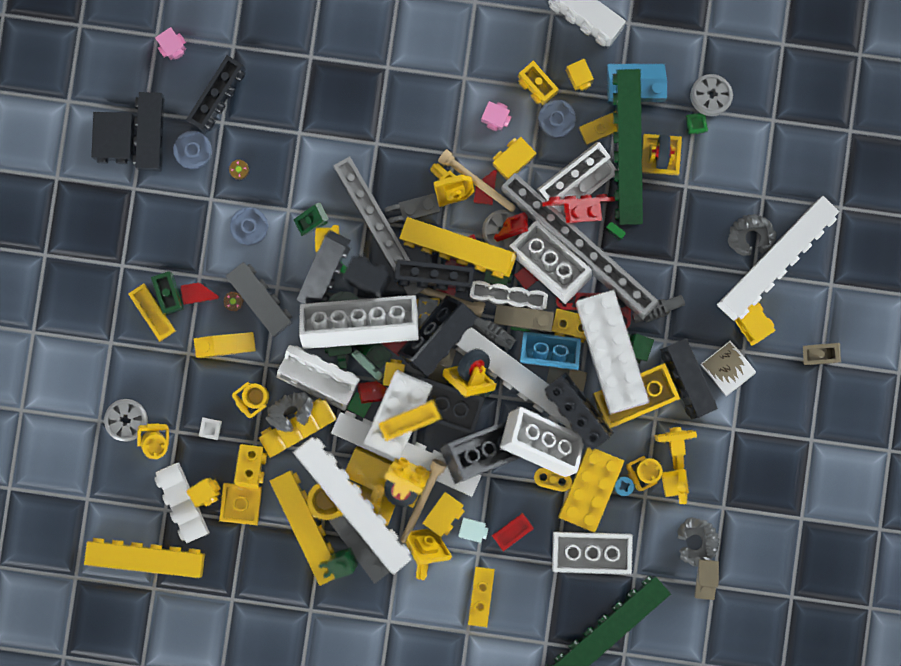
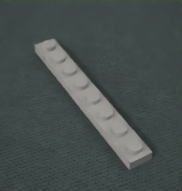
(373, 216)

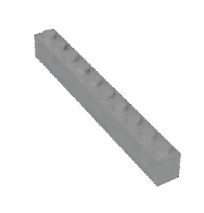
(602, 266)

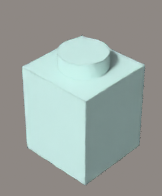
(473, 530)

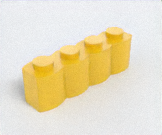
(276, 441)

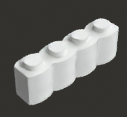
(514, 297)
(183, 510)

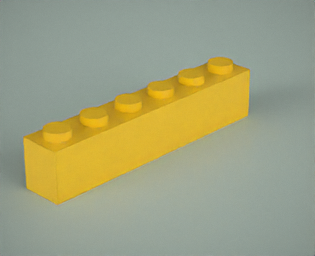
(458, 247)
(303, 523)
(144, 559)

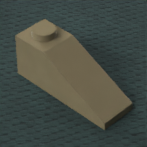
(524, 318)

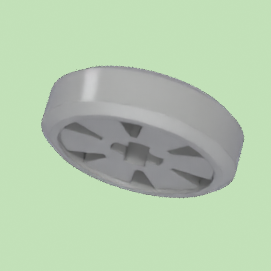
(722, 95)
(490, 228)
(119, 409)

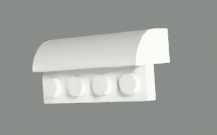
(580, 176)
(317, 377)

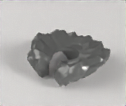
(749, 223)
(289, 405)
(709, 538)

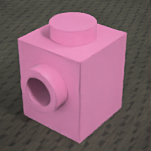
(171, 44)
(496, 116)

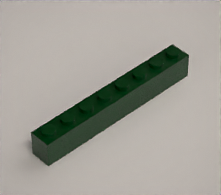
(628, 146)
(615, 625)

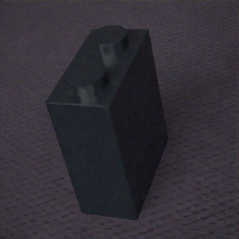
(112, 137)

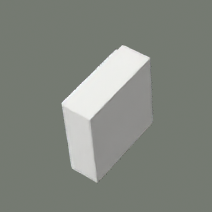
(210, 428)

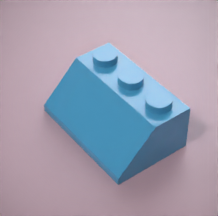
(652, 81)
(550, 350)

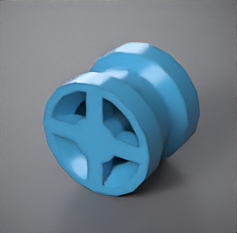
(621, 485)

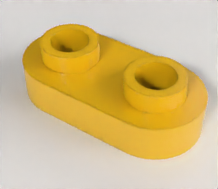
(552, 480)

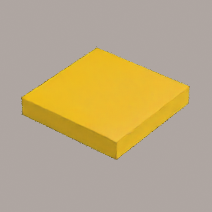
(240, 504)

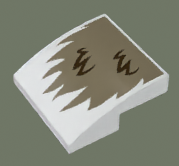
(728, 368)

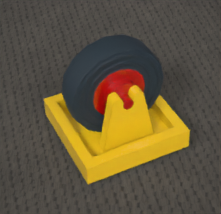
(661, 154)
(470, 374)
(405, 482)

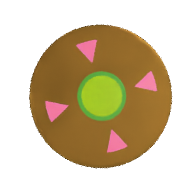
(239, 169)

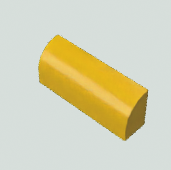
(369, 468)

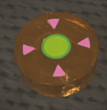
(233, 301)

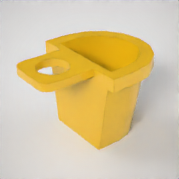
(321, 504)

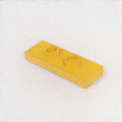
(598, 129)
(152, 312)
(409, 420)
(481, 596)

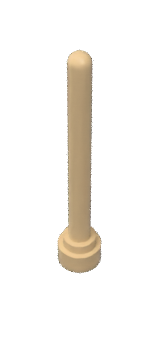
(449, 160)
(476, 307)
(437, 467)

